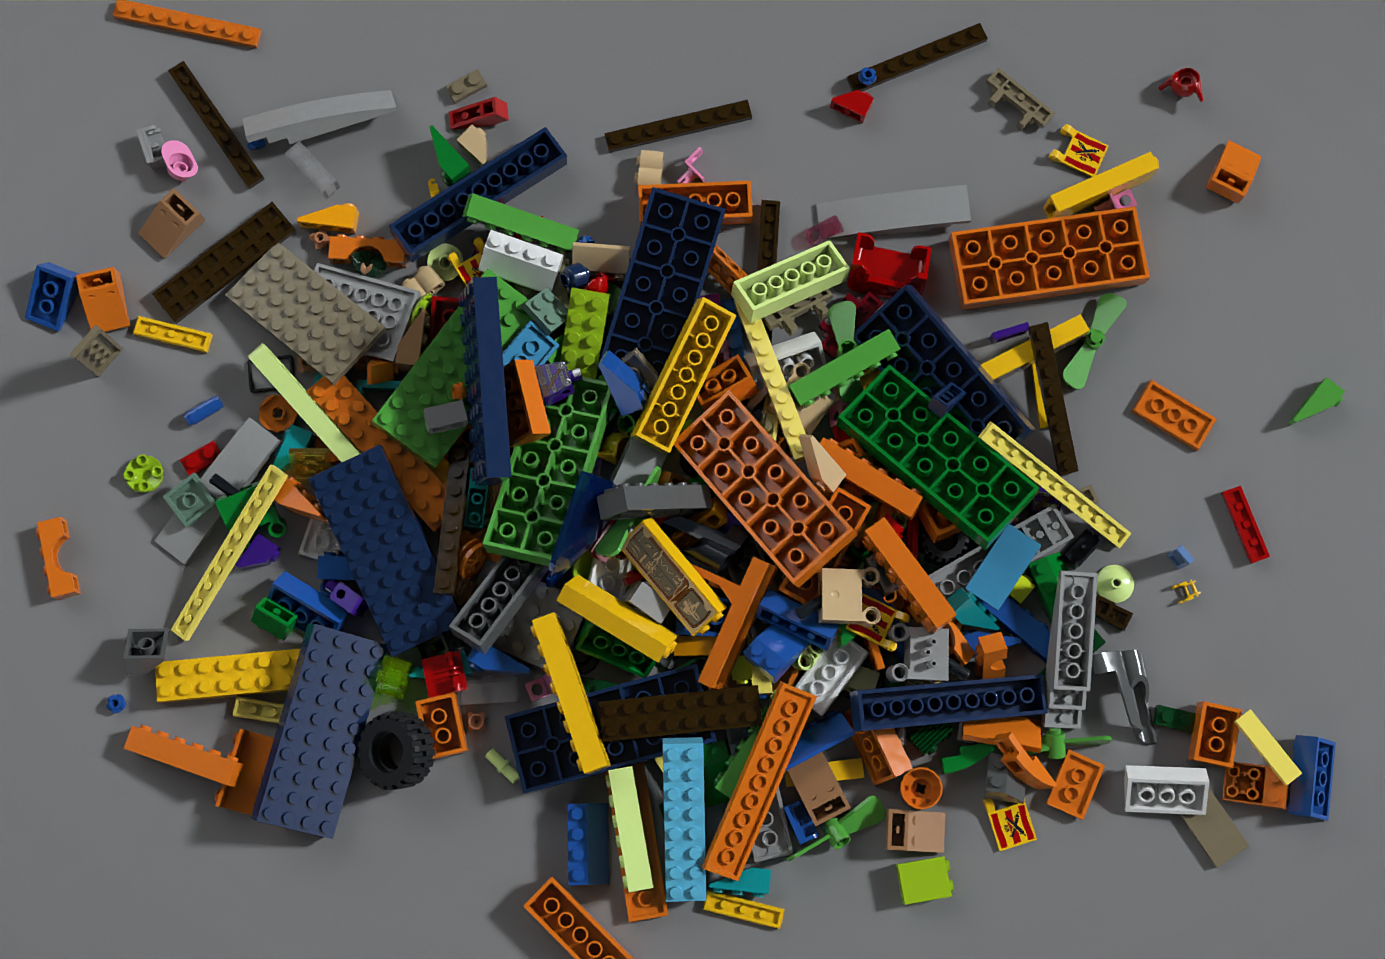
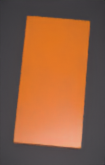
(1174, 415)
(1024, 729)

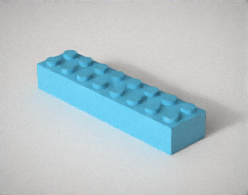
(684, 819)

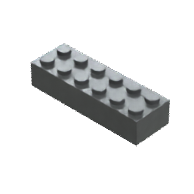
(654, 501)
(496, 602)

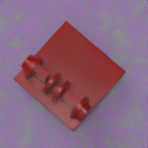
(444, 674)

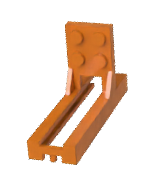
(739, 620)

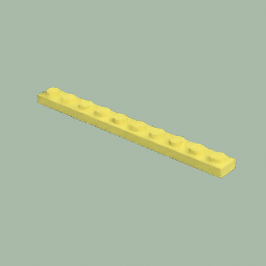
(775, 383)
(1054, 484)
(229, 552)

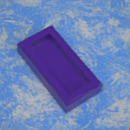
(1009, 333)

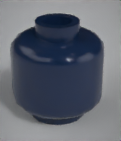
(575, 276)

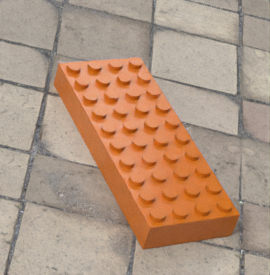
(1048, 258)
(764, 489)

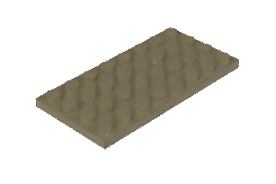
(306, 313)

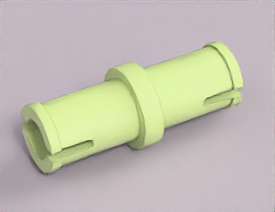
(502, 766)

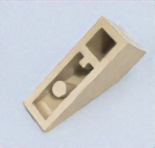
(820, 465)

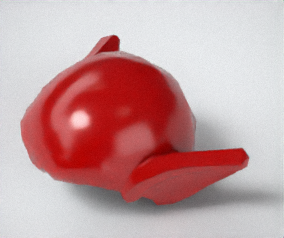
(1185, 83)
(599, 283)

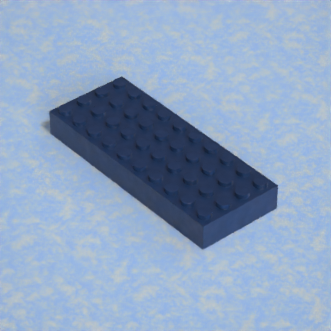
(664, 275)
(935, 357)
(485, 382)
(385, 549)
(319, 731)
(544, 746)

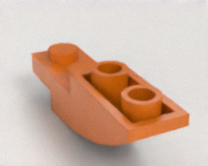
(1021, 765)

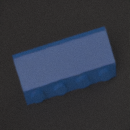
(307, 603)
(820, 736)
(1312, 789)
(588, 844)

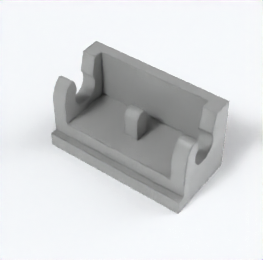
(151, 143)
(445, 417)

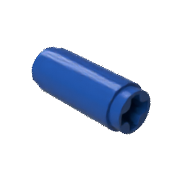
(203, 410)

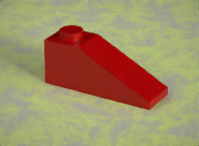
(479, 114)

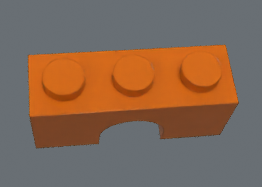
(989, 656)

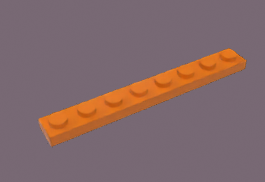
(187, 23)

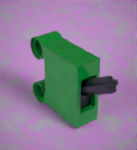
(234, 501)

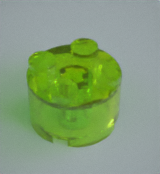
(394, 677)

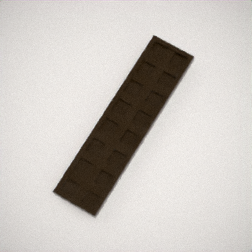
(223, 262)
(680, 713)

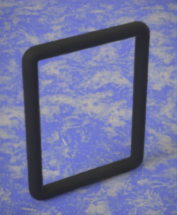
(271, 388)

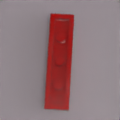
(1245, 524)

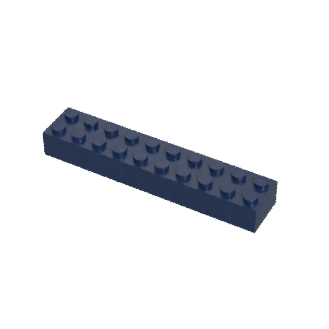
(497, 180)
(948, 702)

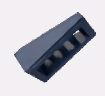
(944, 400)

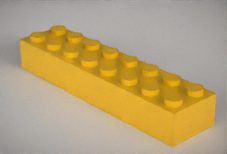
(683, 375)
(225, 676)
(571, 693)

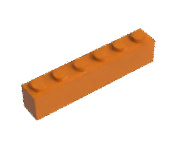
(875, 482)
(184, 756)

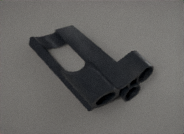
(716, 547)

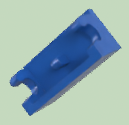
(800, 822)

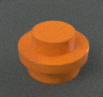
(458, 391)

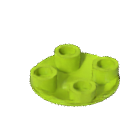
(425, 301)
(144, 474)

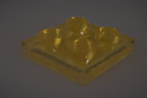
(308, 462)

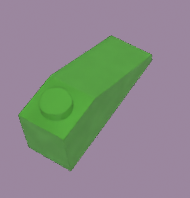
(1322, 398)

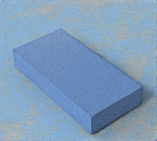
(1180, 557)

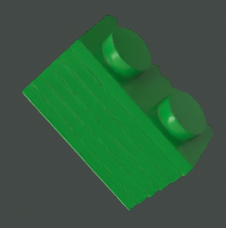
(274, 618)

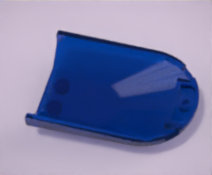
(580, 526)

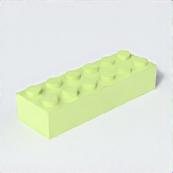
(790, 281)
(630, 828)

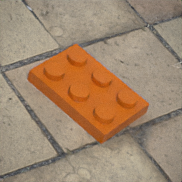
(1075, 784)

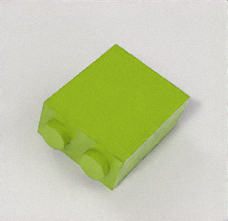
(924, 880)

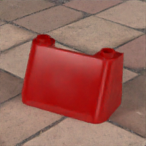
(886, 270)

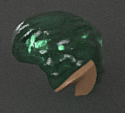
(368, 264)

